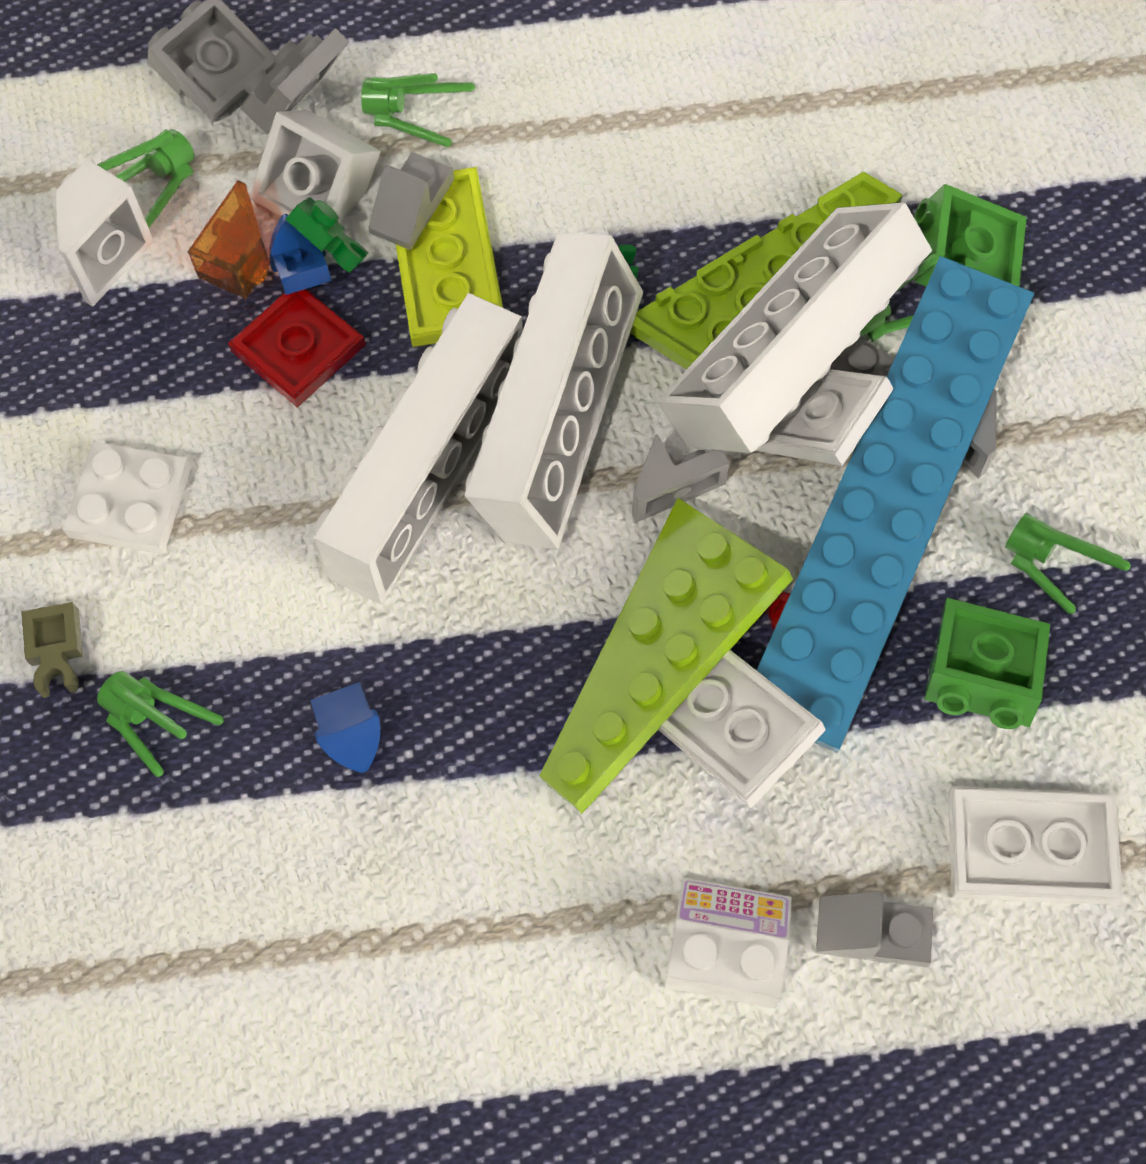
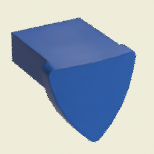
(296, 259)
(347, 727)

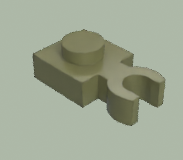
(51, 639)

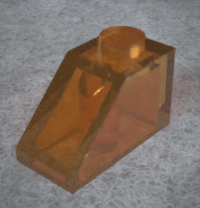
(231, 246)

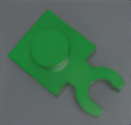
(321, 227)

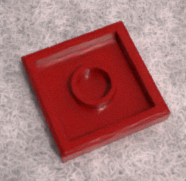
(297, 345)

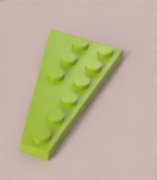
(695, 313)
(675, 627)

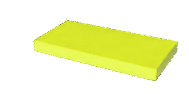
(448, 260)

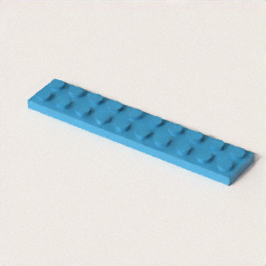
(893, 494)

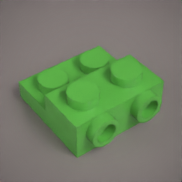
(972, 234)
(988, 664)

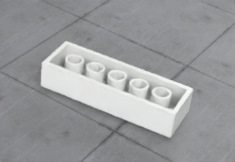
(795, 328)
(555, 391)
(418, 451)

